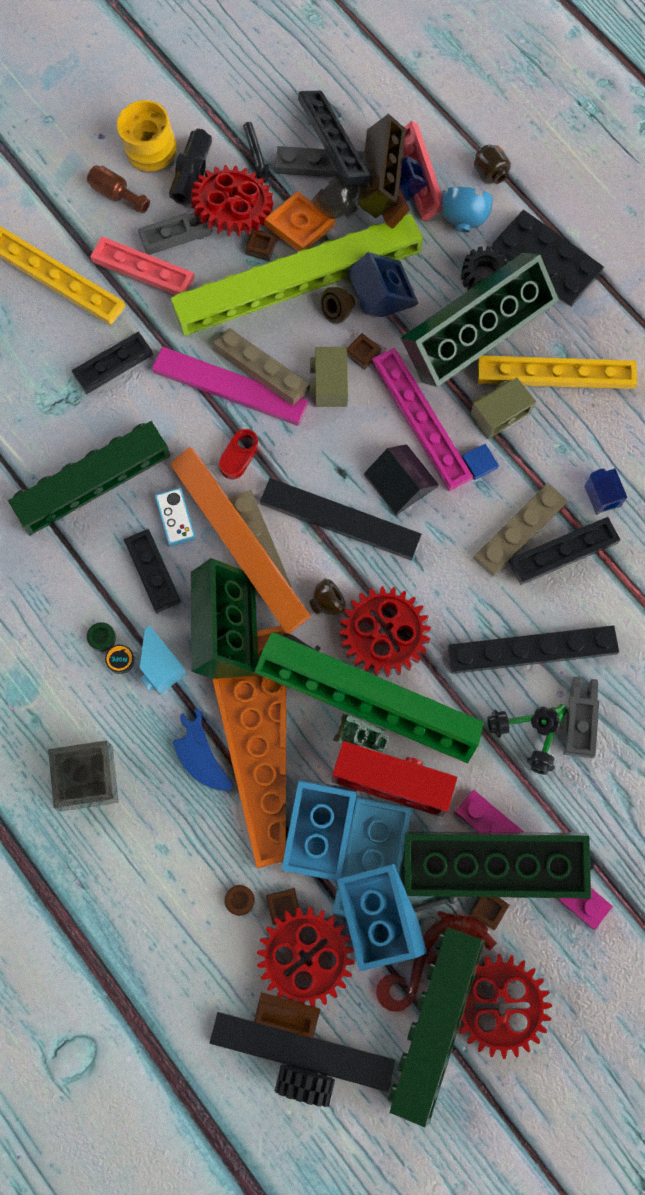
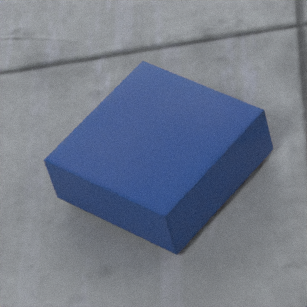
(480, 461)

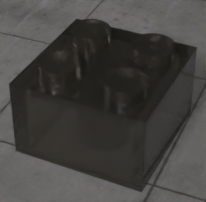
(83, 776)

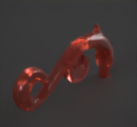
(461, 922)

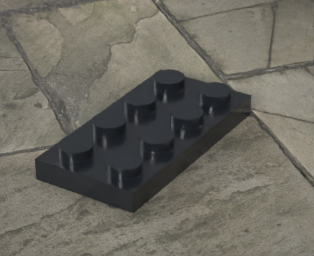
(566, 265)

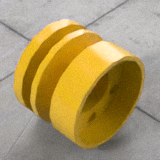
(147, 135)

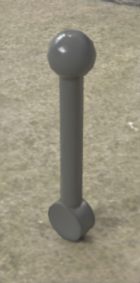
(452, 900)

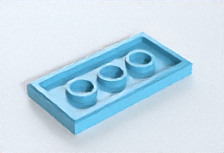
(374, 840)

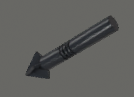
(260, 166)

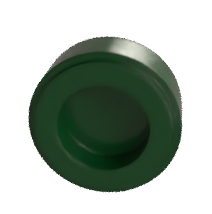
(101, 636)

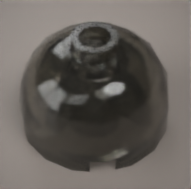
(337, 199)

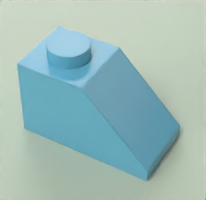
(158, 663)

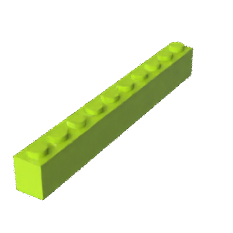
(291, 275)

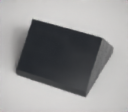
(400, 478)

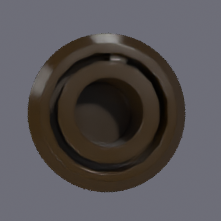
(336, 304)
(327, 598)

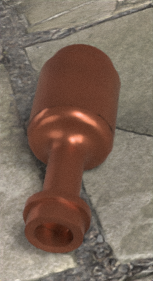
(114, 187)

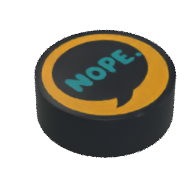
(120, 659)

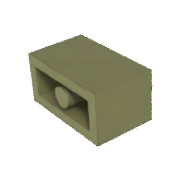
(330, 377)
(502, 407)

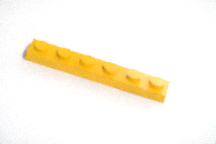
(59, 278)
(558, 372)

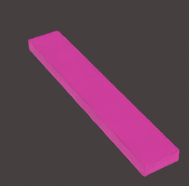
(226, 385)
(422, 419)

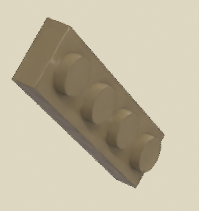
(261, 366)
(249, 511)
(520, 529)

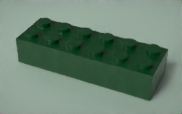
(480, 319)
(498, 864)

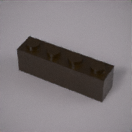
(384, 162)

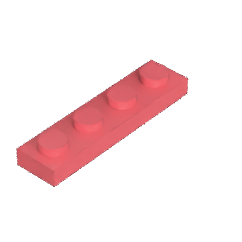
(430, 197)
(141, 266)

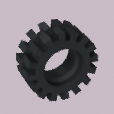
(477, 259)
(304, 1086)

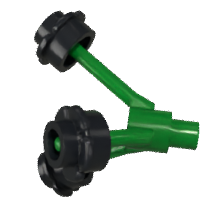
(544, 720)

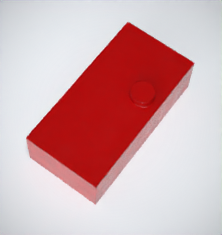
(394, 779)

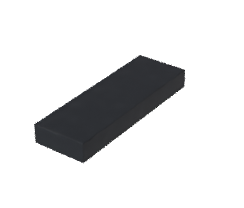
(112, 362)
(152, 571)

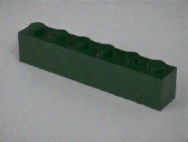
(89, 477)
(437, 1026)

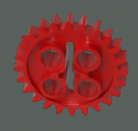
(231, 200)
(406, 618)
(323, 978)
(503, 1036)

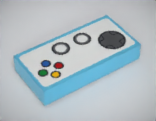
(175, 517)

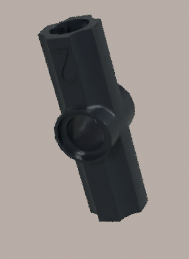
(190, 165)

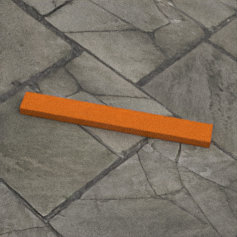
(240, 541)

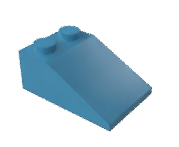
(319, 830)
(380, 918)

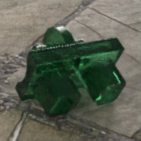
(361, 734)

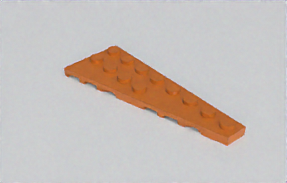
(256, 738)

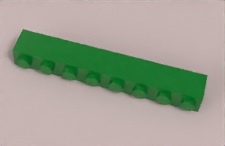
(370, 697)

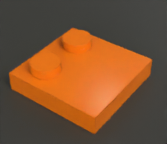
(298, 222)

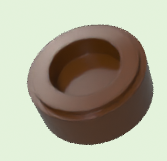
(239, 900)

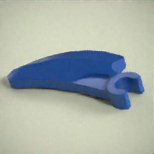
(198, 758)

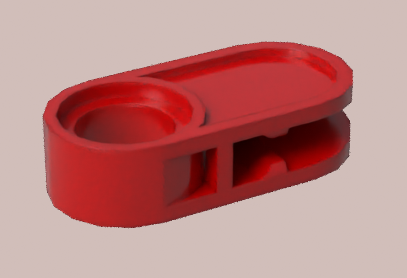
(236, 459)

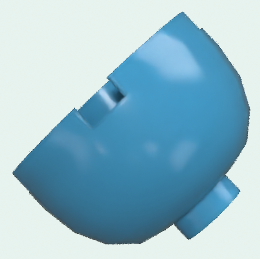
(465, 207)

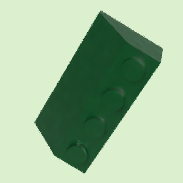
(223, 622)

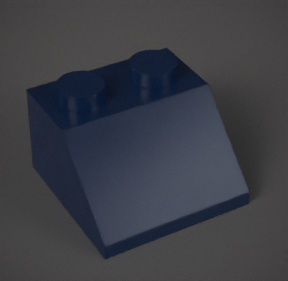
(381, 285)

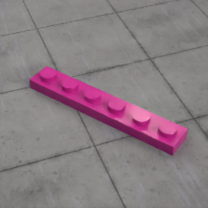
(486, 818)

